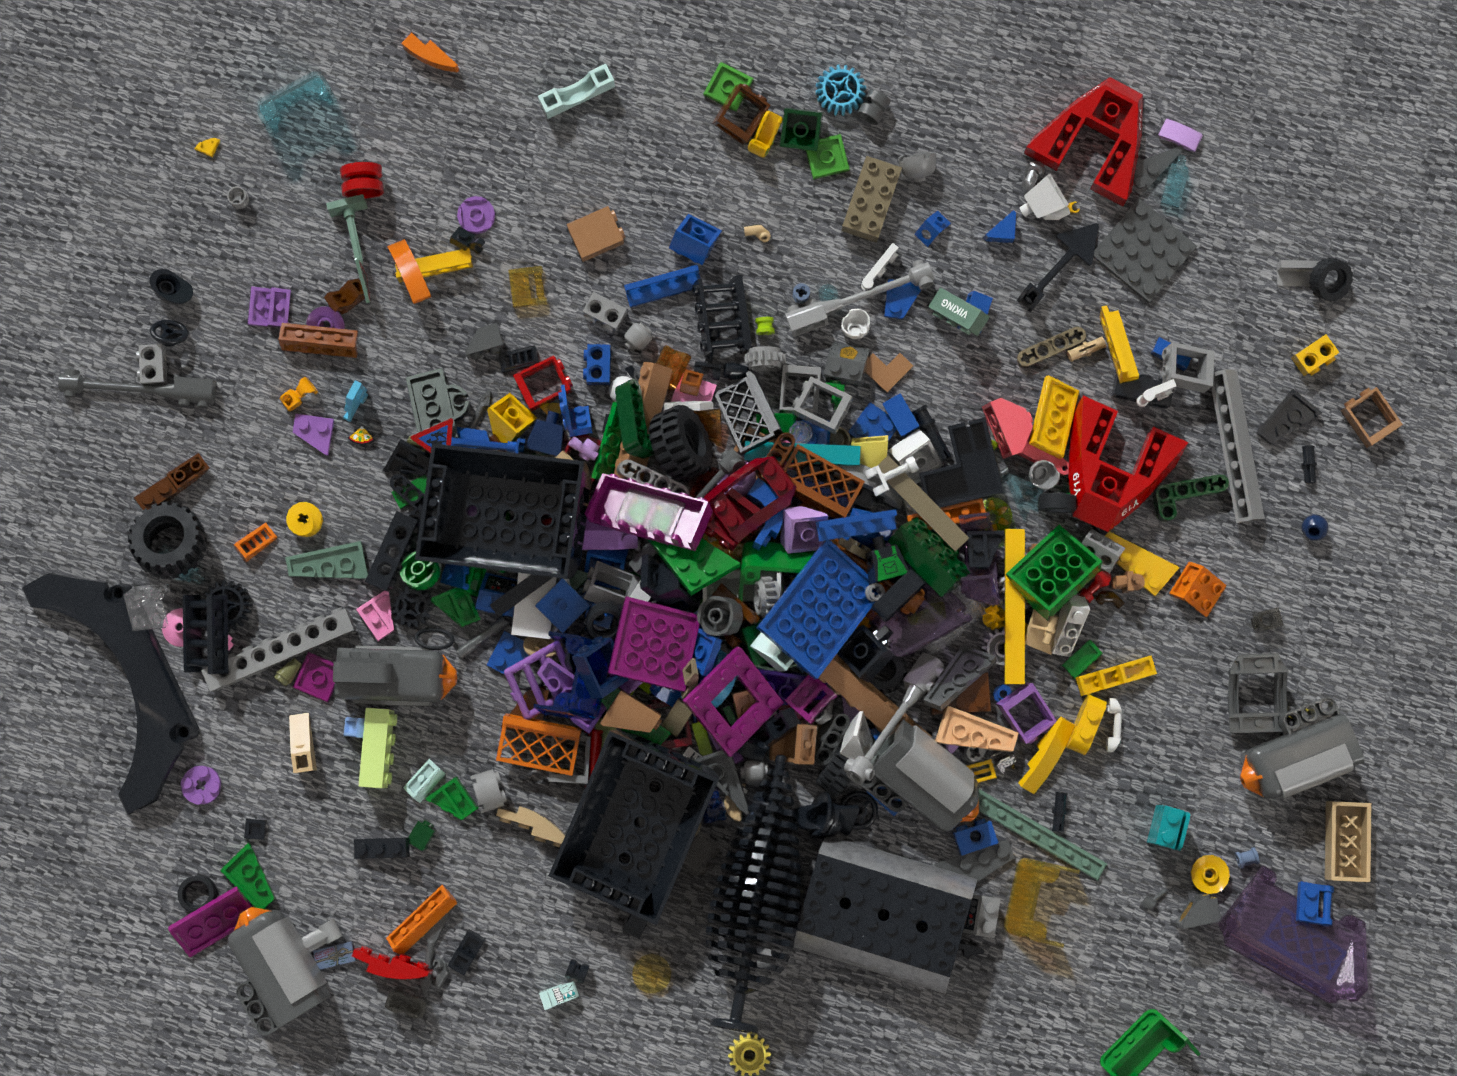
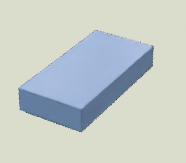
(354, 727)

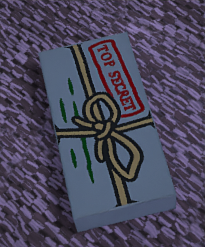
(334, 955)

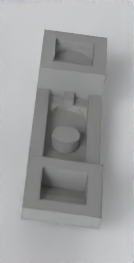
(890, 497)

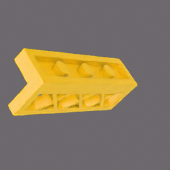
(442, 263)
(1118, 345)

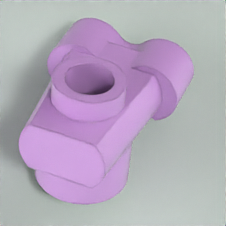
(587, 450)

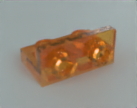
(675, 360)

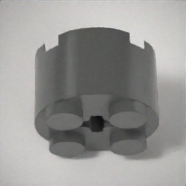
(710, 619)

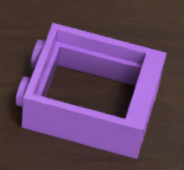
(1016, 697)

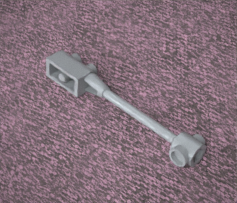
(816, 313)
(917, 684)

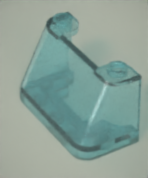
(270, 105)

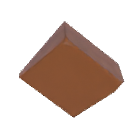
(691, 382)

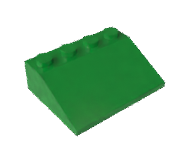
(1054, 572)

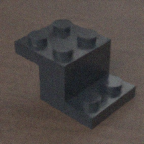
(663, 585)

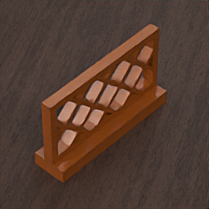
(816, 499)

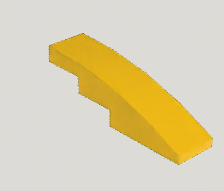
(1116, 675)
(1049, 752)

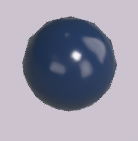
(1315, 527)

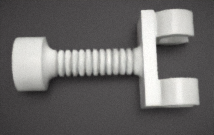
(910, 465)

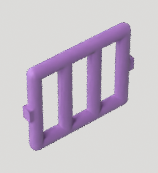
(525, 665)

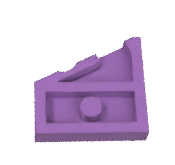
(315, 431)

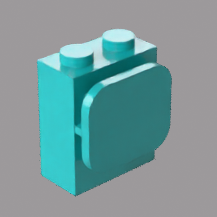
(1168, 827)

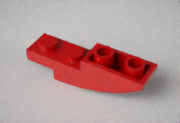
(399, 968)

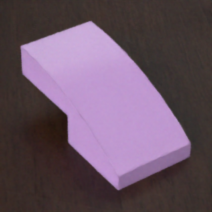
(1180, 134)

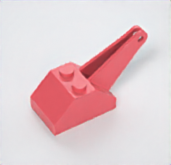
(1012, 430)

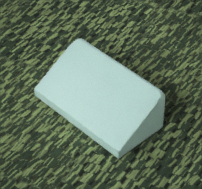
(424, 780)

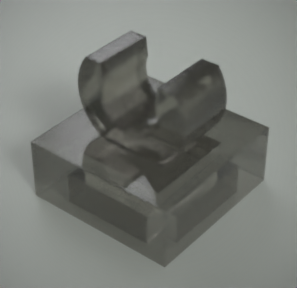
(1003, 759)

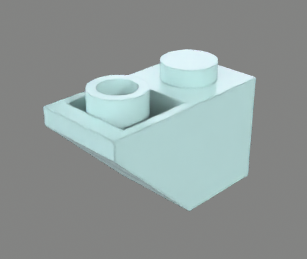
(771, 653)

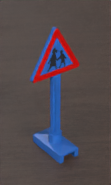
(442, 435)

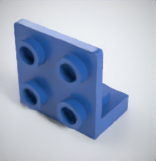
(576, 419)

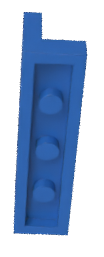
(661, 286)
(856, 525)

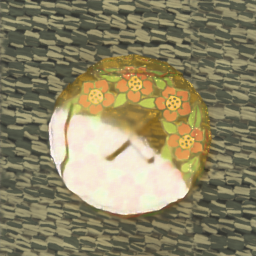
(651, 973)

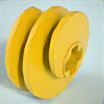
(304, 529)

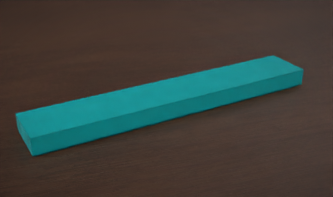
(835, 454)

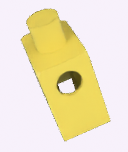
(872, 449)

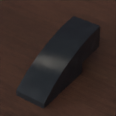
(777, 727)

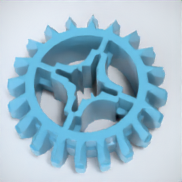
(825, 80)

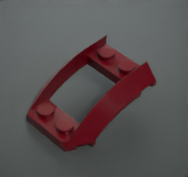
(728, 512)

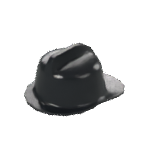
(170, 286)

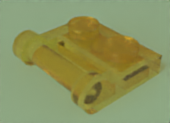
(521, 287)

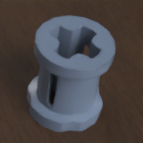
(796, 290)
(1247, 858)

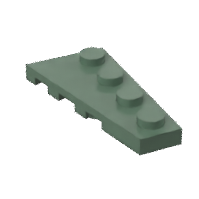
(332, 562)

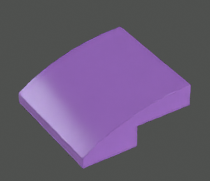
(268, 306)

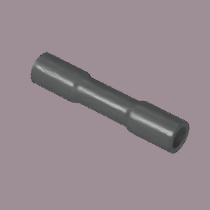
(492, 630)

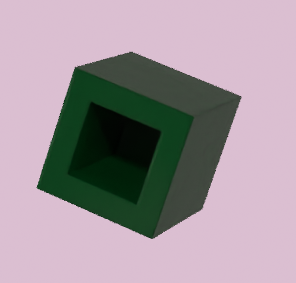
(422, 834)

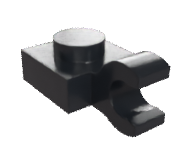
(466, 239)

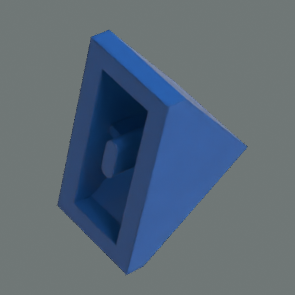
(1003, 231)

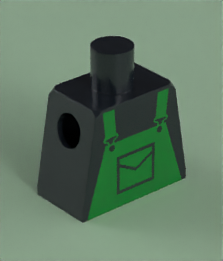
(884, 562)

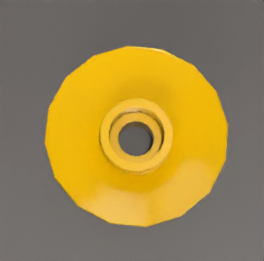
(1219, 877)

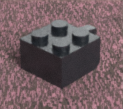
(867, 651)

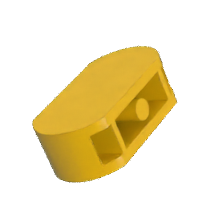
(1086, 724)

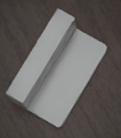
(1294, 272)

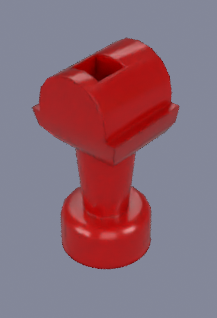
(1099, 581)

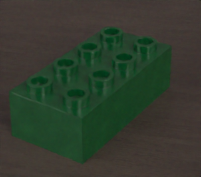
(929, 556)

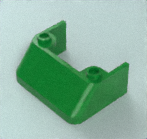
(768, 558)
(1142, 1044)

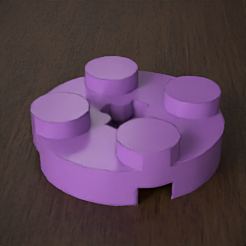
(212, 785)

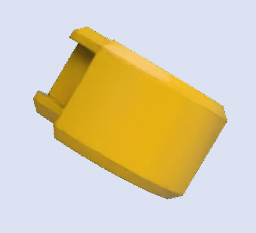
(765, 134)

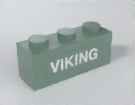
(958, 312)

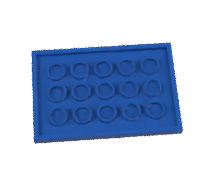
(819, 609)

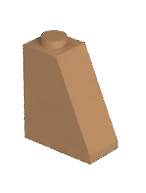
(631, 714)

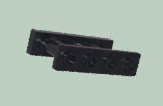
(737, 305)
(216, 634)

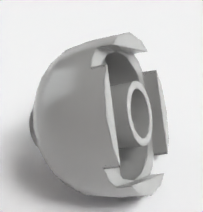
(918, 165)

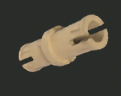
(1075, 353)

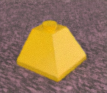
(509, 418)

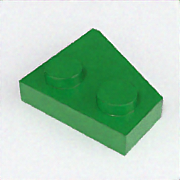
(457, 606)
(454, 799)

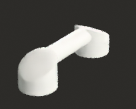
(1114, 708)

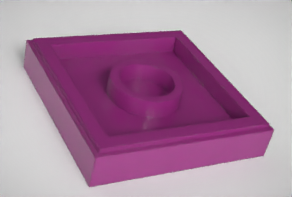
(316, 677)

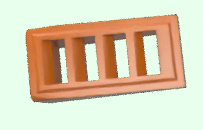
(259, 547)

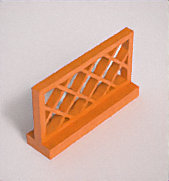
(541, 727)

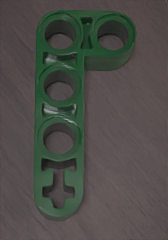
(632, 419)
(1190, 492)

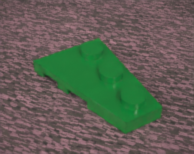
(249, 877)

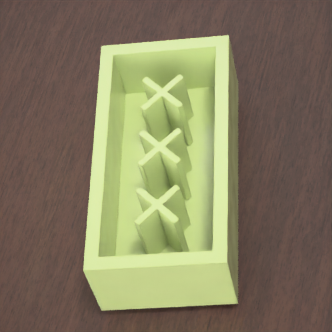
(376, 748)

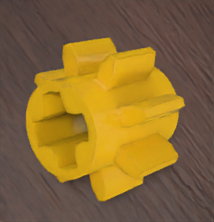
(994, 617)

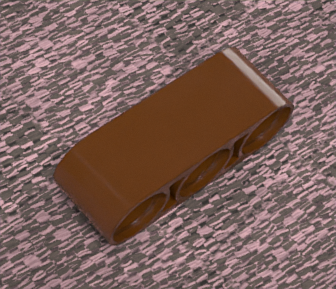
(781, 451)

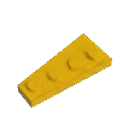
(1153, 568)

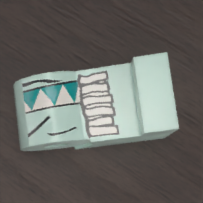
(558, 994)

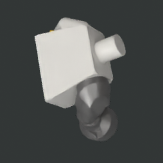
(1045, 197)

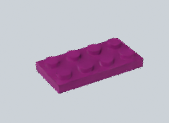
(209, 922)

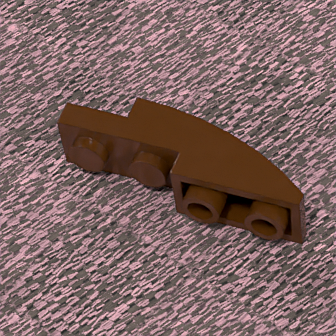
(173, 483)

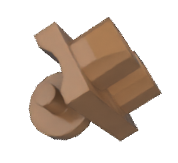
(1128, 582)

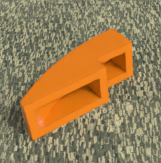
(429, 54)

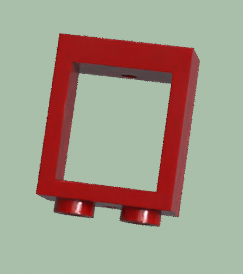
(536, 368)

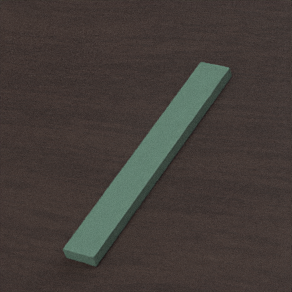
(1040, 836)

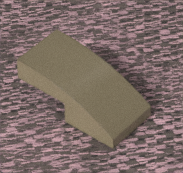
(690, 676)
(677, 717)

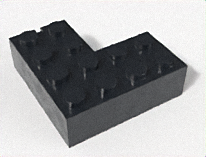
(975, 469)

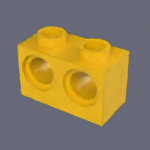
(1313, 353)

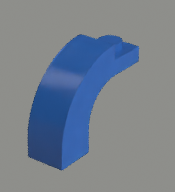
(761, 495)

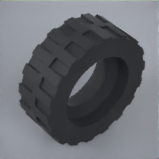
(1343, 282)

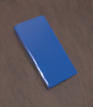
(1181, 361)

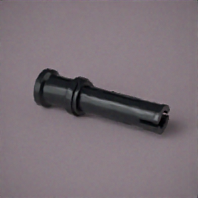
(927, 424)

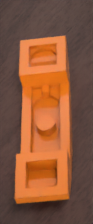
(409, 271)

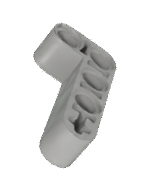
(653, 477)

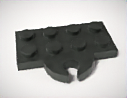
(435, 400)

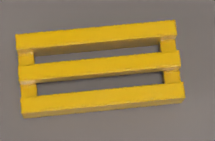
(991, 768)

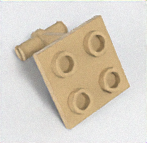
(1041, 632)

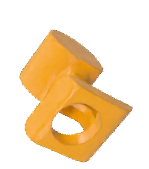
(292, 398)

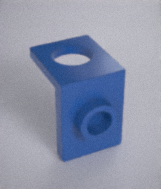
(935, 225)

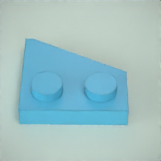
(355, 396)

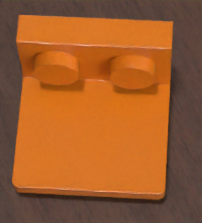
(1198, 588)

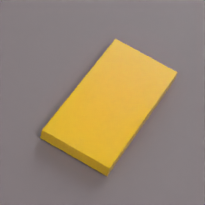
(1054, 417)

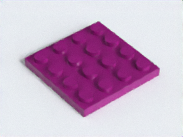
(653, 644)

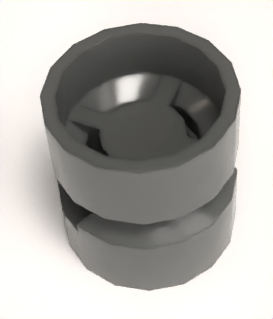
(875, 104)

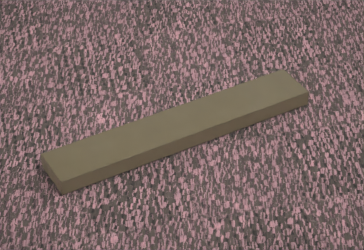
(924, 506)

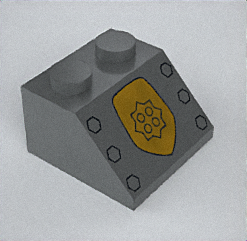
(846, 363)
(1199, 911)

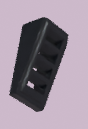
(517, 352)

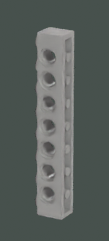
(344, 627)

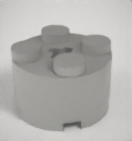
(488, 791)

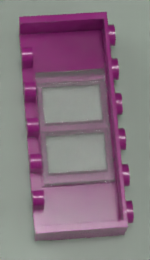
(649, 511)

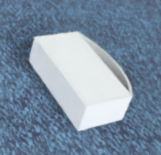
(527, 618)

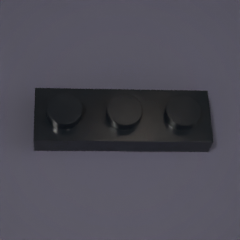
(381, 848)

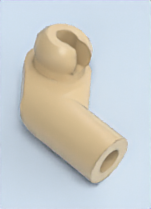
(759, 231)

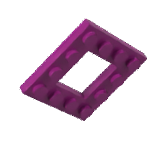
(700, 699)

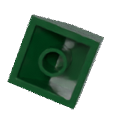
(801, 129)

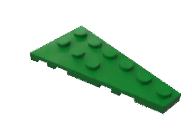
(698, 567)

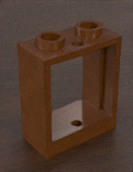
(730, 128)

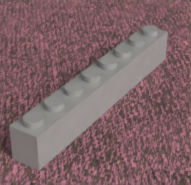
(1236, 446)

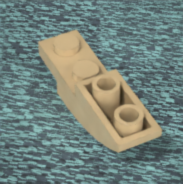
(542, 827)

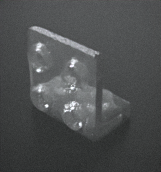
(146, 606)

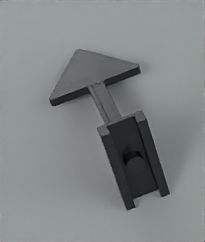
(1080, 243)

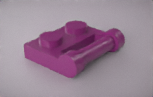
(805, 694)

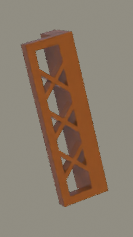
(318, 340)

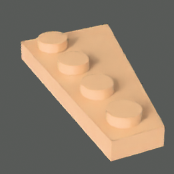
(971, 731)

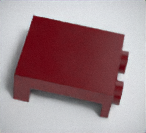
(716, 528)

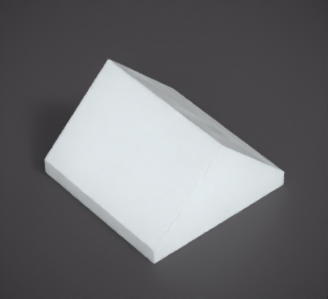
(857, 738)

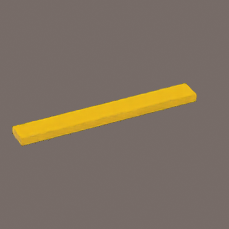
(1014, 611)

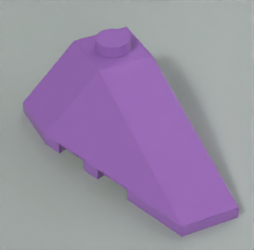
(606, 538)
(561, 680)

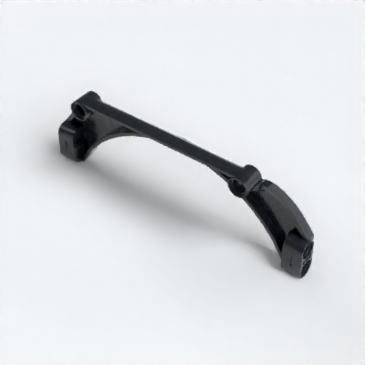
(156, 693)

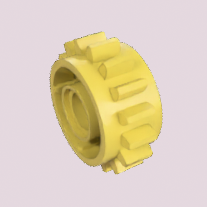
(749, 1043)

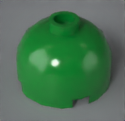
(419, 574)

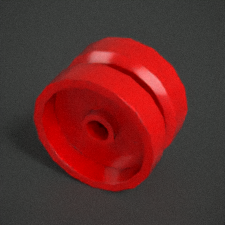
(362, 179)

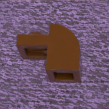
(347, 297)

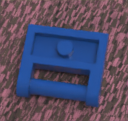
(1309, 902)

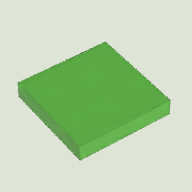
(723, 83)
(829, 157)

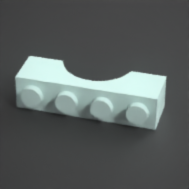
(559, 100)

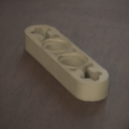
(1050, 345)

